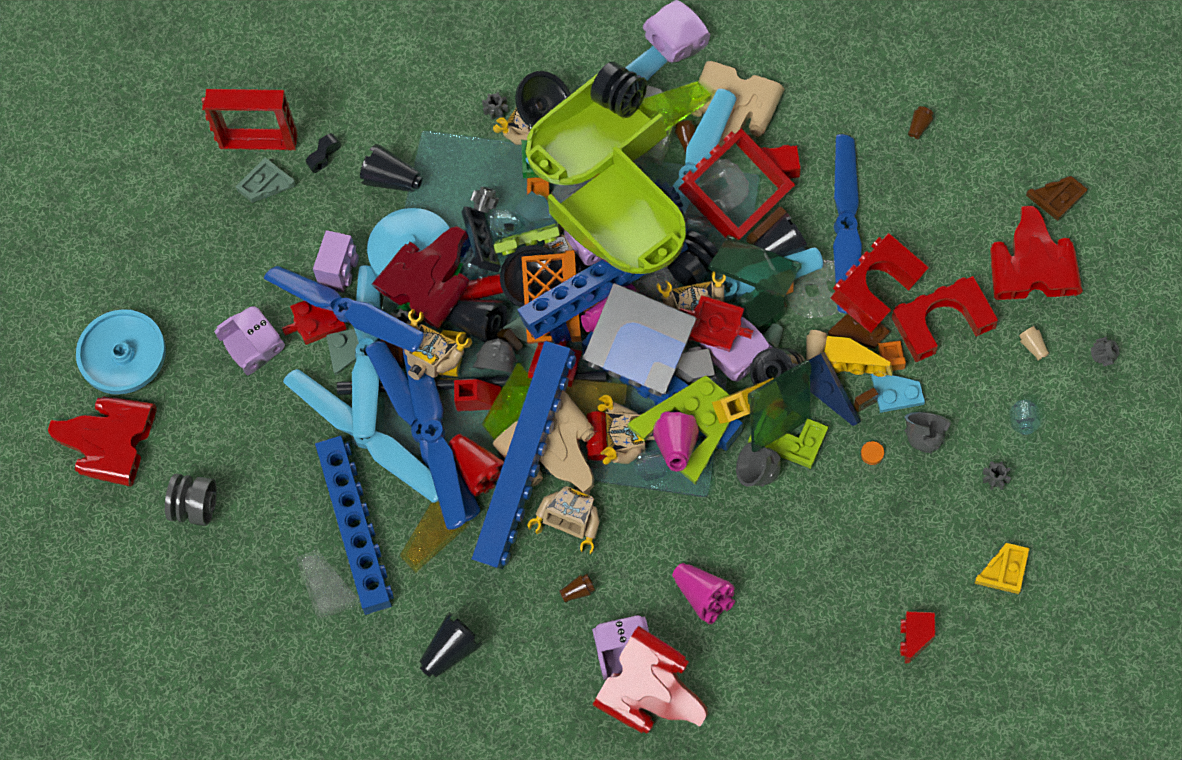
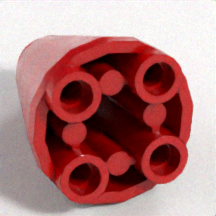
(475, 464)

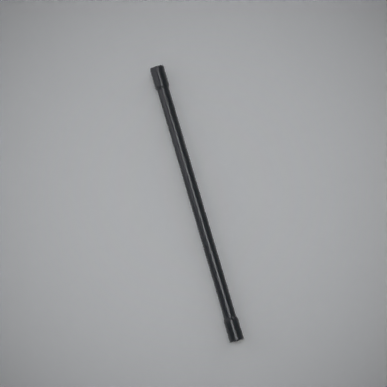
(345, 387)

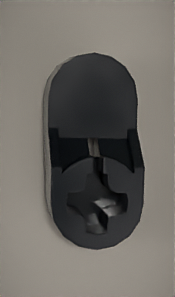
(326, 146)

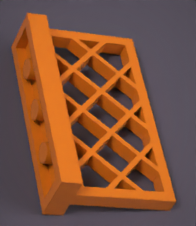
(569, 270)

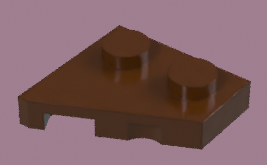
(1058, 197)
(850, 328)

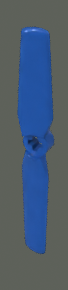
(847, 243)
(359, 314)
(399, 392)
(440, 456)

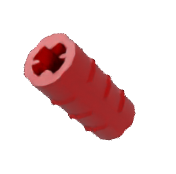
(483, 287)
(599, 440)

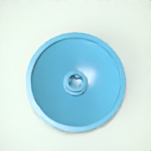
(400, 228)
(120, 351)

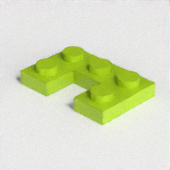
(509, 244)
(801, 449)

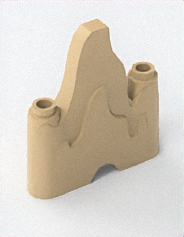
(754, 98)
(563, 449)

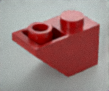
(786, 159)
(474, 395)
(919, 633)

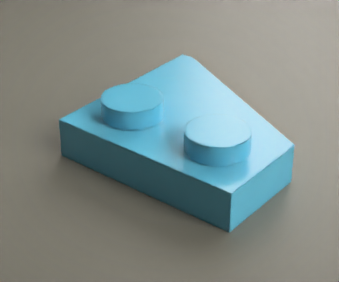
(897, 392)

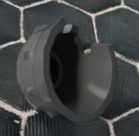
(496, 355)
(926, 430)
(757, 467)

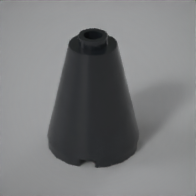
(389, 171)
(782, 238)
(479, 318)
(448, 647)

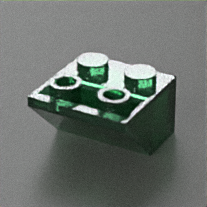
(762, 308)

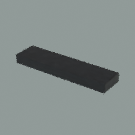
(480, 239)

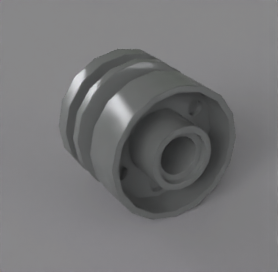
(190, 499)

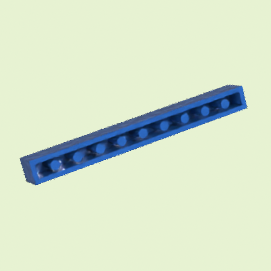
(523, 455)

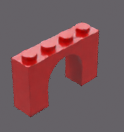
(887, 256)
(962, 295)

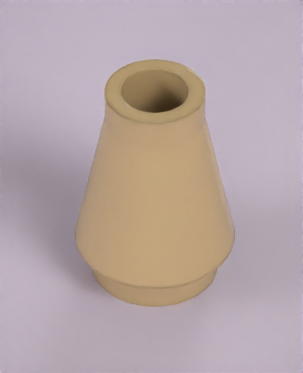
(1034, 342)
(815, 343)

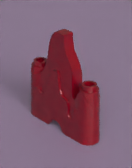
(425, 277)

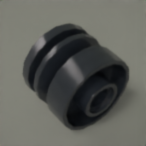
(618, 89)
(693, 264)
(773, 362)

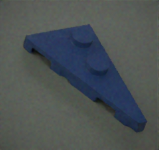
(828, 388)

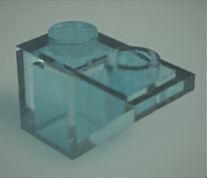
(534, 212)

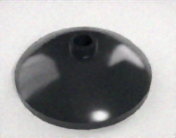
(539, 89)
(512, 275)

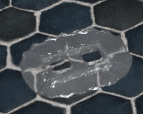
(728, 197)
(818, 305)

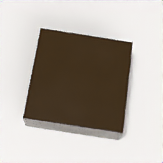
(508, 336)

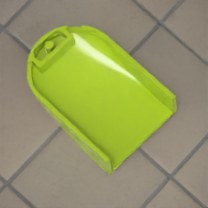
(579, 138)
(623, 218)

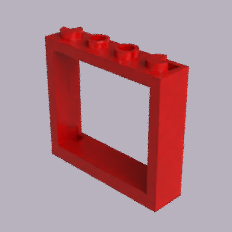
(250, 100)
(710, 209)

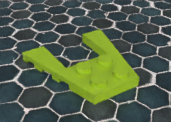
(693, 401)

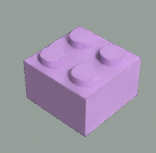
(335, 261)

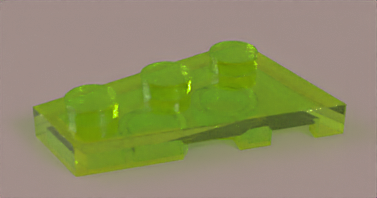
(675, 103)
(508, 403)

